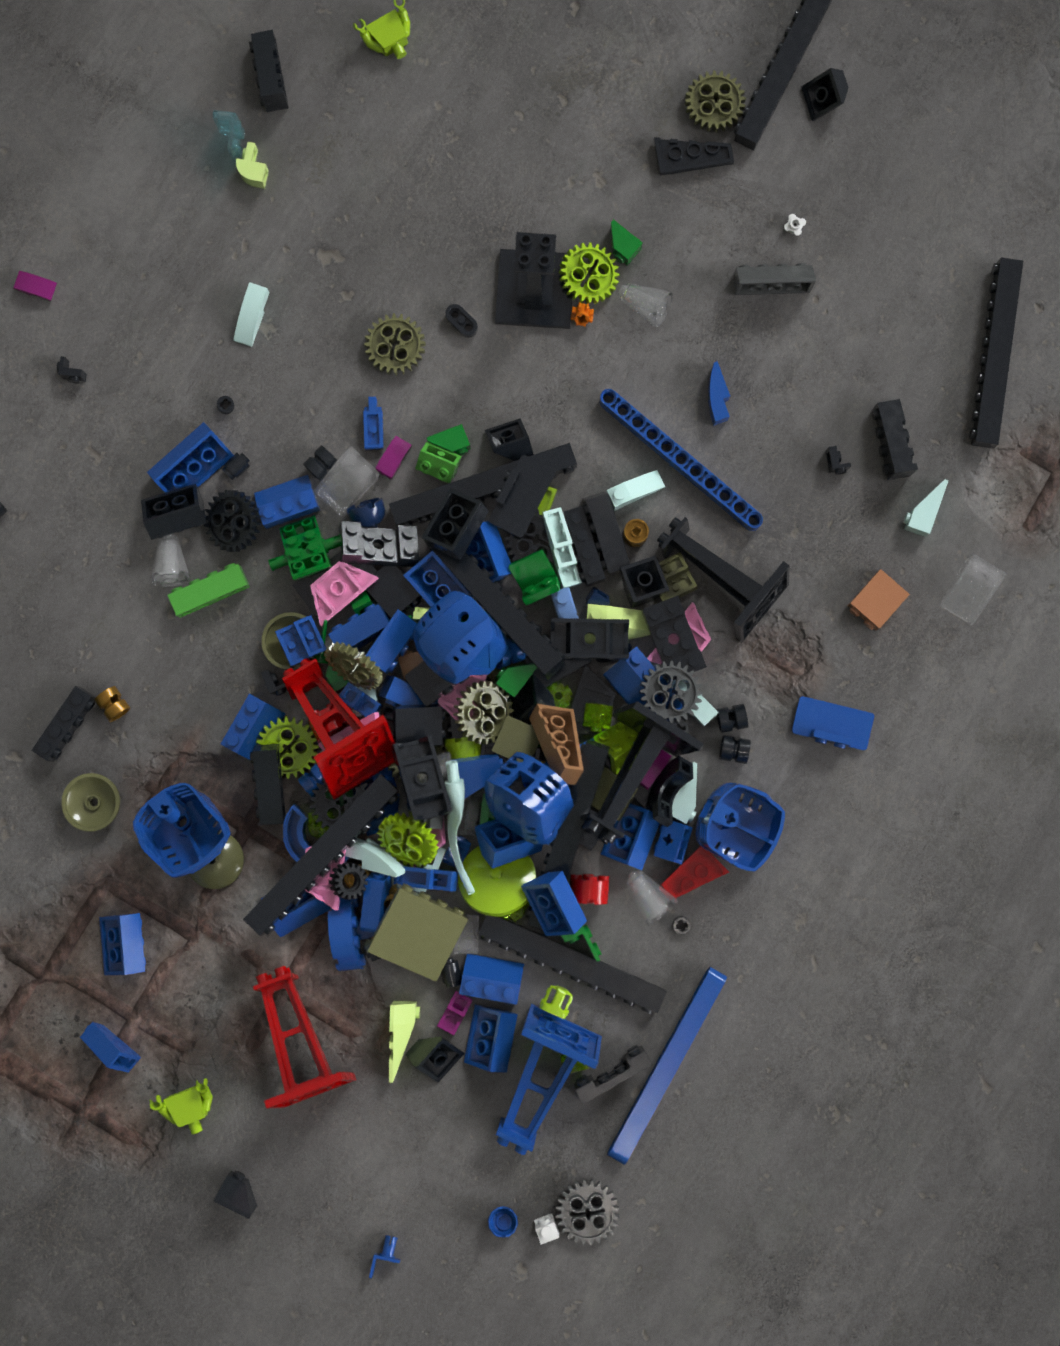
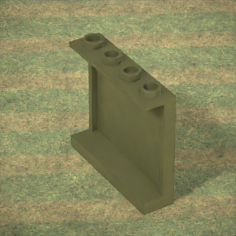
(417, 932)

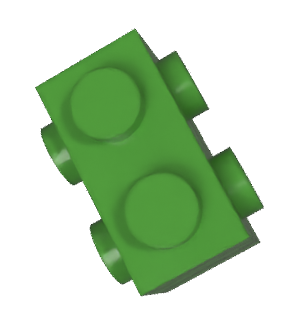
(438, 462)

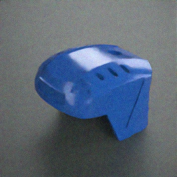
(442, 636)
(526, 812)
(740, 826)
(194, 843)

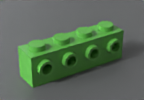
(208, 590)

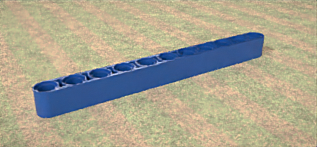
(683, 469)
(666, 1065)

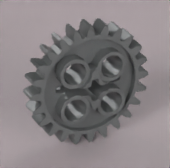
(687, 698)
(585, 1193)

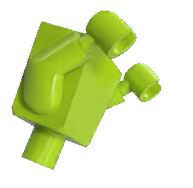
(388, 32)
(186, 1106)

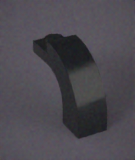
(666, 786)

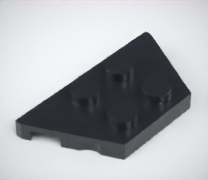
(590, 690)

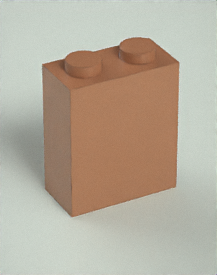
(877, 600)

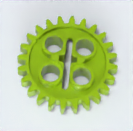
(574, 264)
(300, 758)
(420, 842)

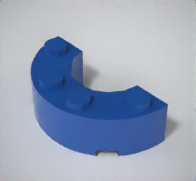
(294, 833)
(343, 938)

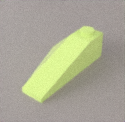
(637, 624)
(402, 1021)

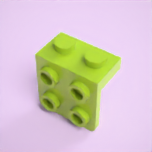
(620, 740)

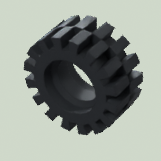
(359, 880)

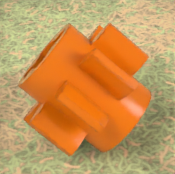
(582, 314)

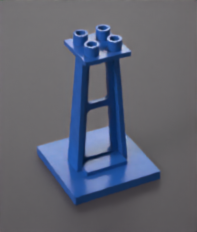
(562, 1037)

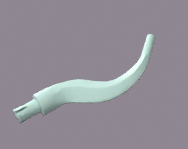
(456, 795)

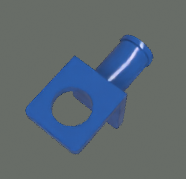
(387, 1253)

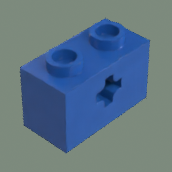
(676, 850)

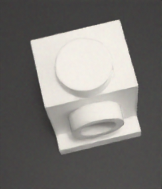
(546, 1228)

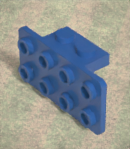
(832, 723)

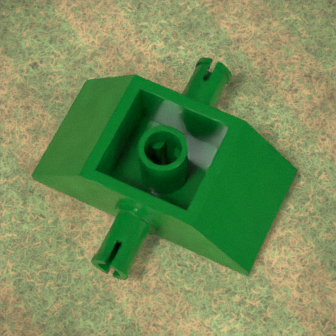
(305, 549)

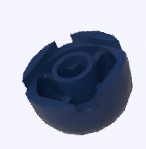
(367, 512)

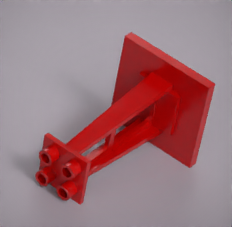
(355, 756)
(326, 1080)

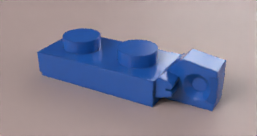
(373, 426)

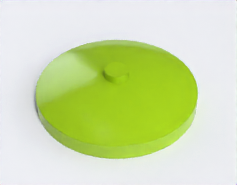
(496, 889)

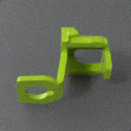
(555, 1006)

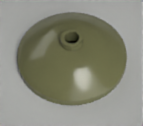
(270, 643)
(78, 799)
(224, 870)

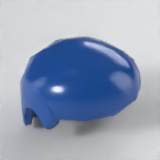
(502, 1222)

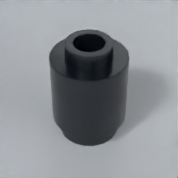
(236, 465)
(451, 973)

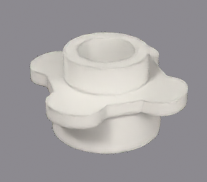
(796, 230)

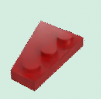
(694, 872)

